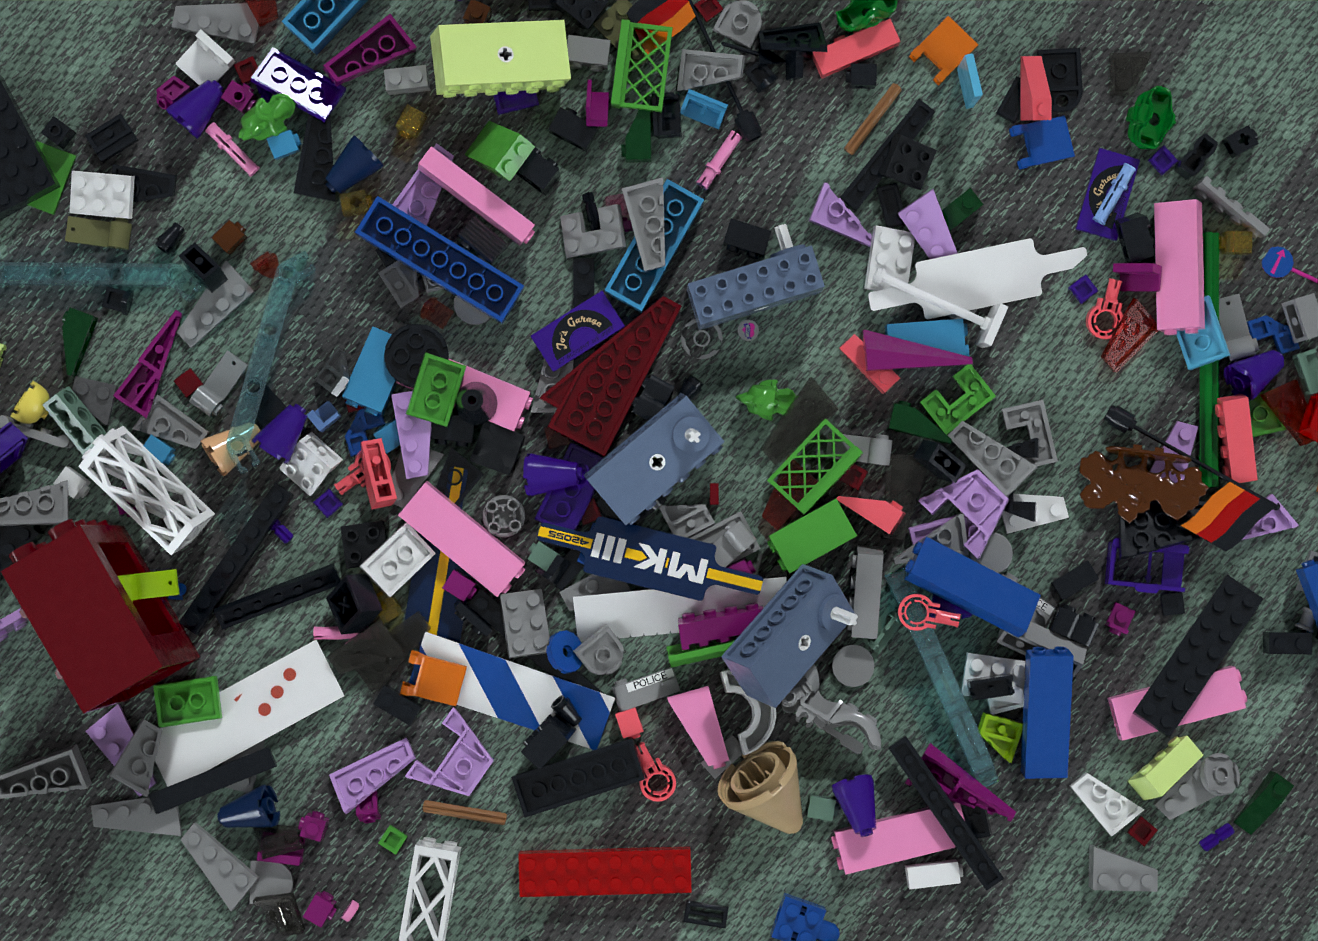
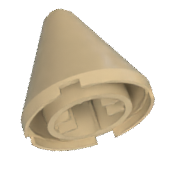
(765, 787)

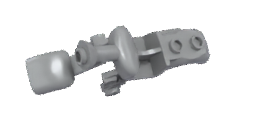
(828, 715)

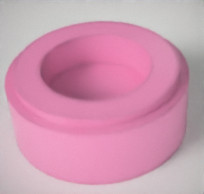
(350, 911)

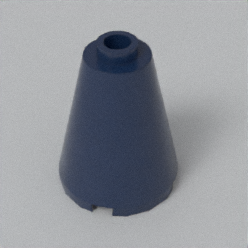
(352, 166)
(251, 809)

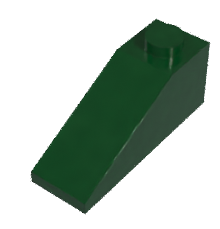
(638, 140)
(961, 208)
(76, 335)
(912, 422)
(1263, 802)

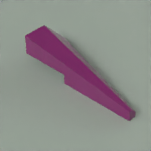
(889, 353)
(142, 383)
(962, 786)

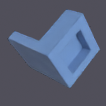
(324, 416)

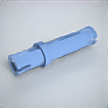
(1116, 190)

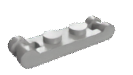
(44, 434)

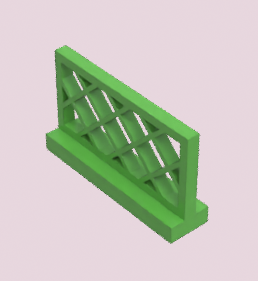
(623, 61)
(828, 480)
(695, 653)

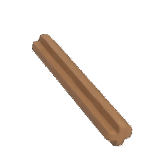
(873, 118)
(464, 812)

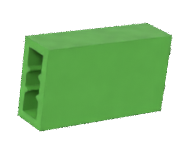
(499, 150)
(811, 536)

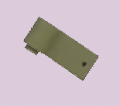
(99, 233)

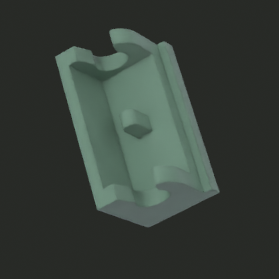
(1307, 369)

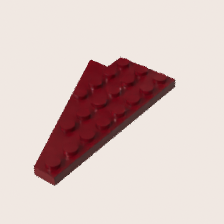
(602, 388)

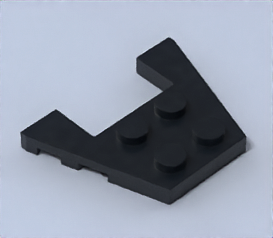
(1025, 510)

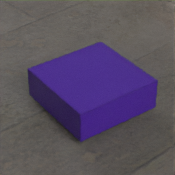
(1162, 160)
(1083, 289)
(328, 503)

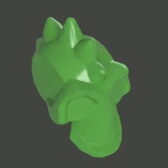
(267, 118)
(767, 399)

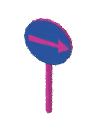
(1279, 263)

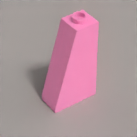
(700, 720)

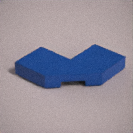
(1267, 326)
(357, 431)

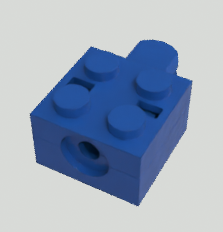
(802, 923)

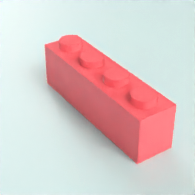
(856, 48)
(1236, 438)

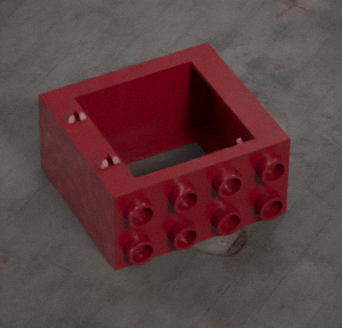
(87, 620)

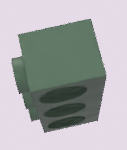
(74, 419)

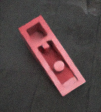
(1034, 90)
(881, 379)
(377, 474)
(880, 513)

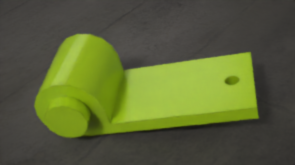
(150, 584)

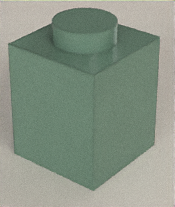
(541, 555)
(821, 807)

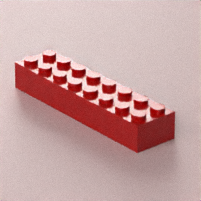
(605, 871)

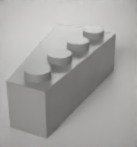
(867, 590)
(51, 773)

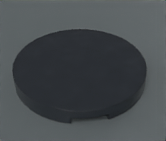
(407, 348)

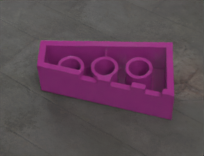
(372, 50)
(715, 625)

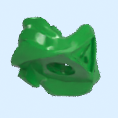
(851, 17)
(1151, 102)

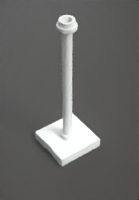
(989, 325)

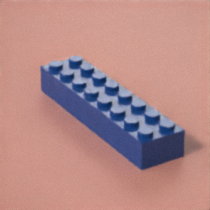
(439, 260)

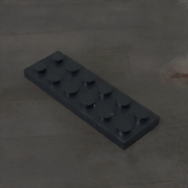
(578, 777)

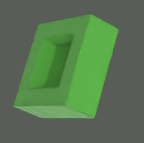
(393, 839)

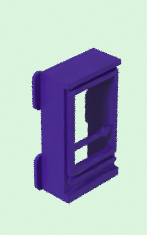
(11, 445)
(1171, 571)

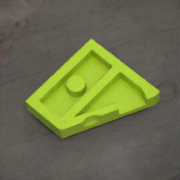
(1001, 734)

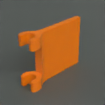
(945, 48)
(436, 679)

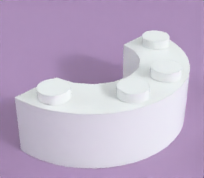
(762, 718)

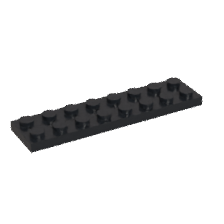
(1198, 656)

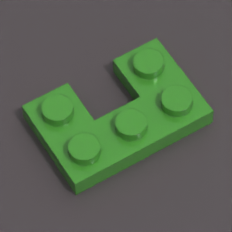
(976, 395)

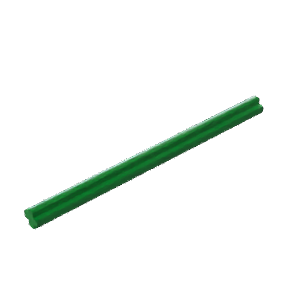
(1209, 373)

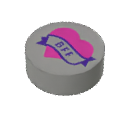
(748, 330)

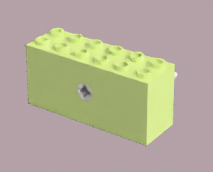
(500, 58)

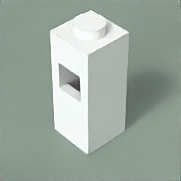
(933, 874)

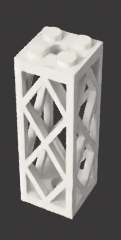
(132, 474)
(437, 853)

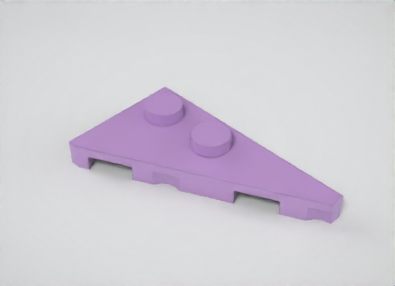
(833, 215)
(1273, 521)

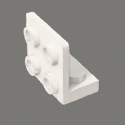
(205, 60)
(310, 463)

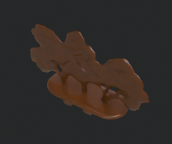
(1136, 486)

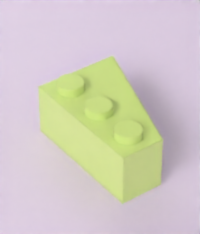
(1165, 768)

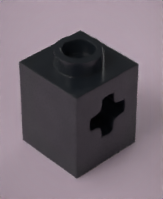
(862, 76)
(58, 132)
(1234, 147)

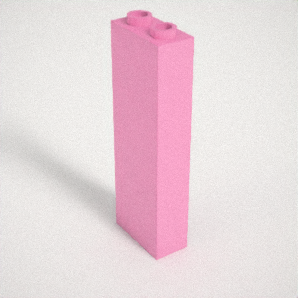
(476, 196)
(1182, 275)
(510, 398)
(462, 539)
(1219, 696)
(892, 841)

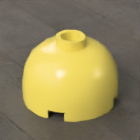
(30, 405)

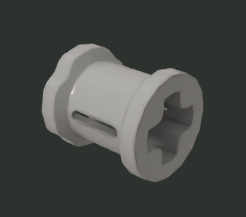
(1306, 621)

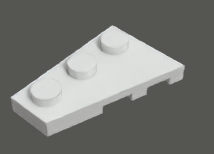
(1047, 510)
(1106, 805)

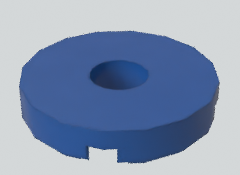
(555, 651)

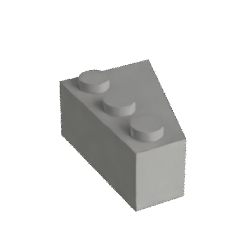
(1119, 873)

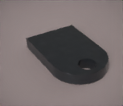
(1063, 76)

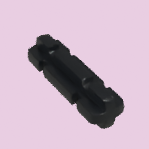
(591, 210)

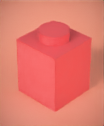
(629, 723)

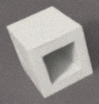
(77, 483)

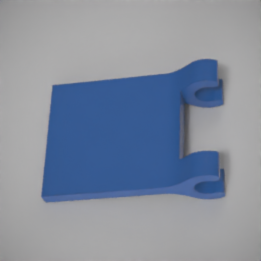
(1045, 141)

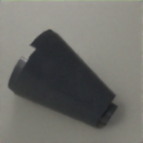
(482, 409)

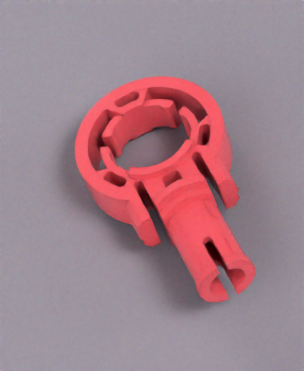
(1101, 305)
(352, 479)
(940, 616)
(648, 762)

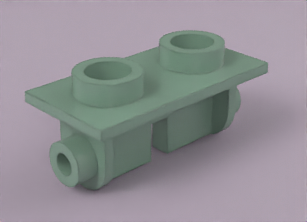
(887, 626)

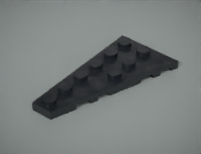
(1153, 531)

